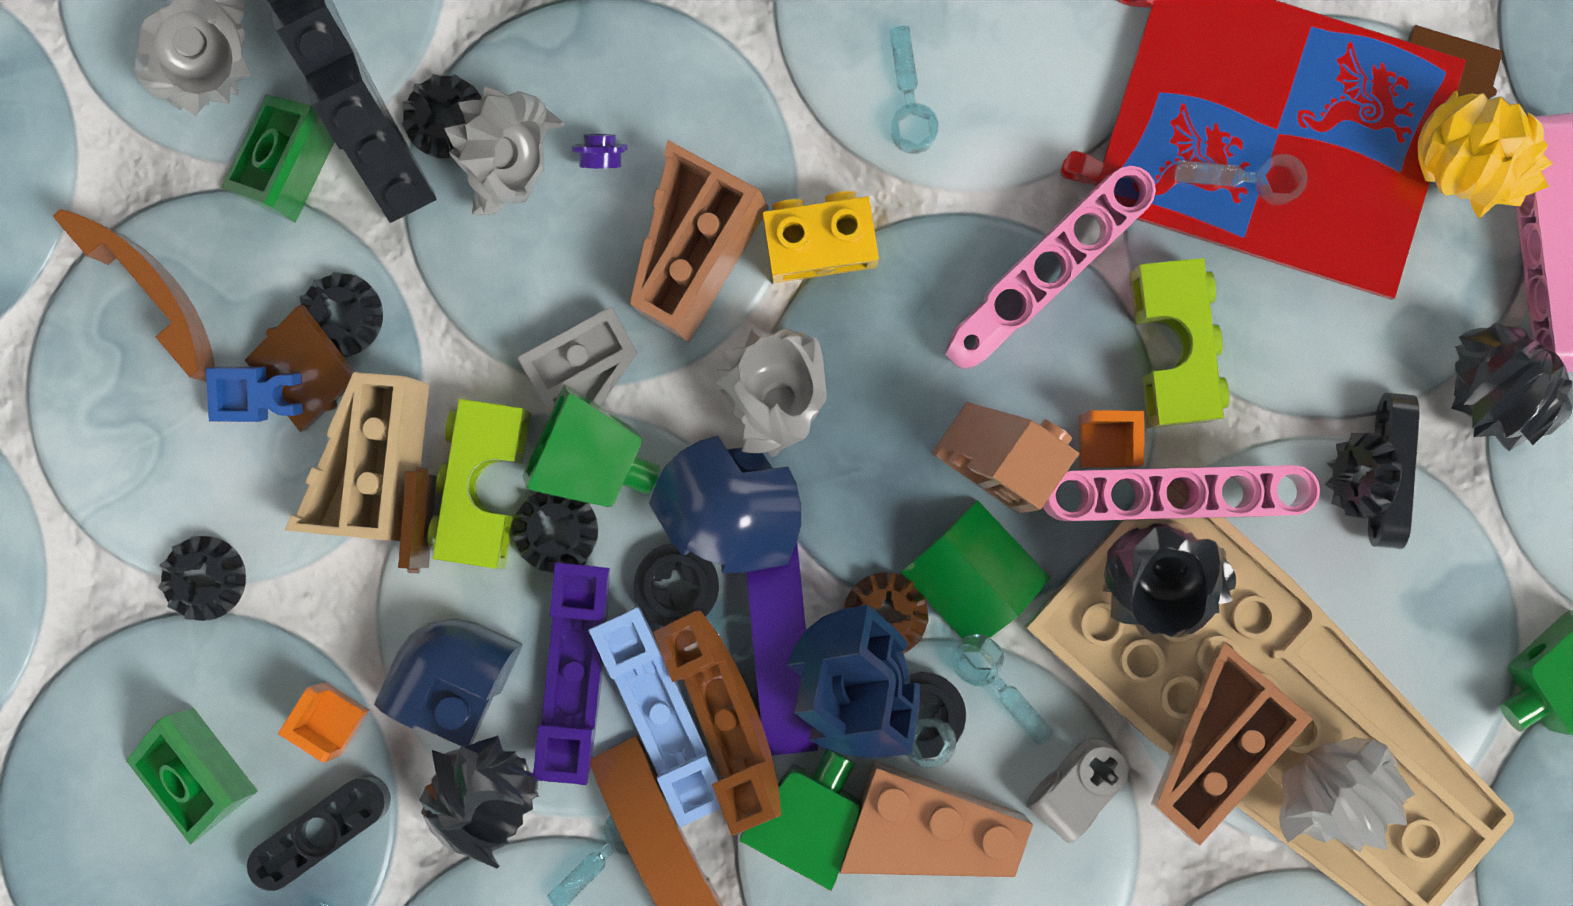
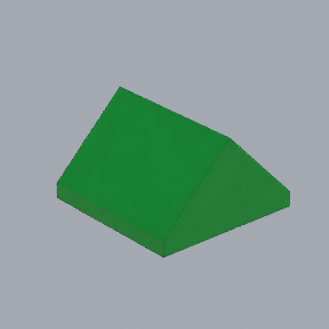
(280, 157)
(976, 574)
(190, 773)

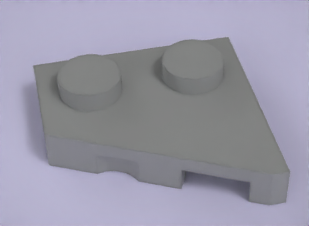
(584, 358)

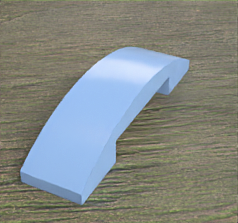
(659, 715)

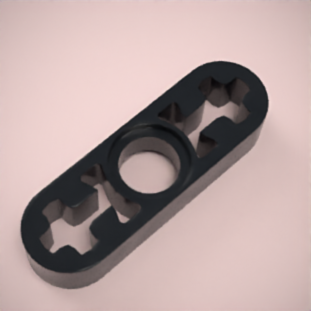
(1399, 422)
(297, 829)

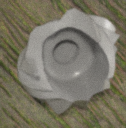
(192, 52)
(501, 146)
(775, 388)
(1345, 794)

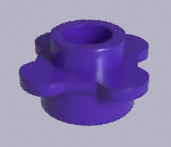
(599, 151)

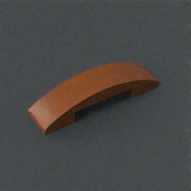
(186, 335)
(728, 719)
(650, 827)

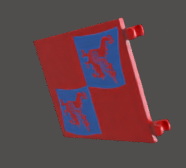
(1271, 81)

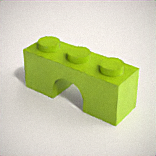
(1180, 298)
(465, 528)

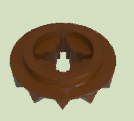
(904, 599)

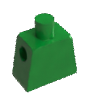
(587, 454)
(1545, 680)
(813, 820)

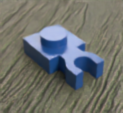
(246, 396)

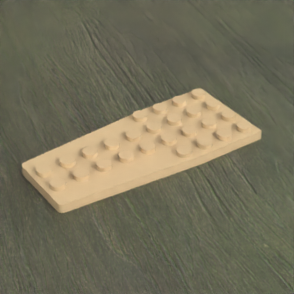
(1308, 658)

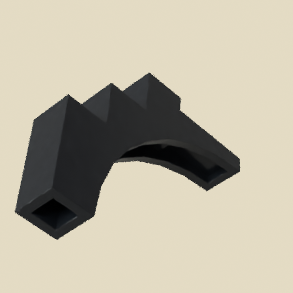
(351, 104)

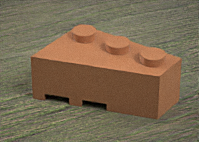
(1007, 455)
(931, 830)

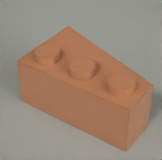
(693, 240)
(1226, 744)

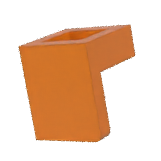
(1111, 439)
(323, 722)

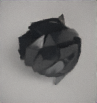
(1511, 385)
(1166, 580)
(478, 798)

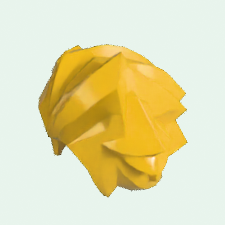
(1483, 151)

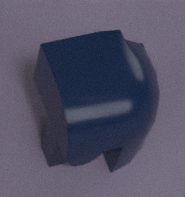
(728, 507)
(447, 678)
(856, 685)

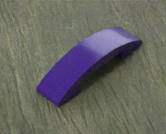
(776, 628)
(572, 675)

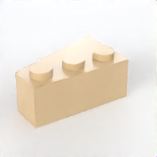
(366, 460)

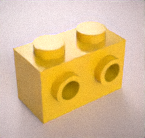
(820, 237)

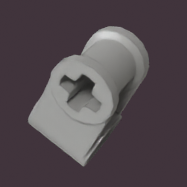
(1075, 793)

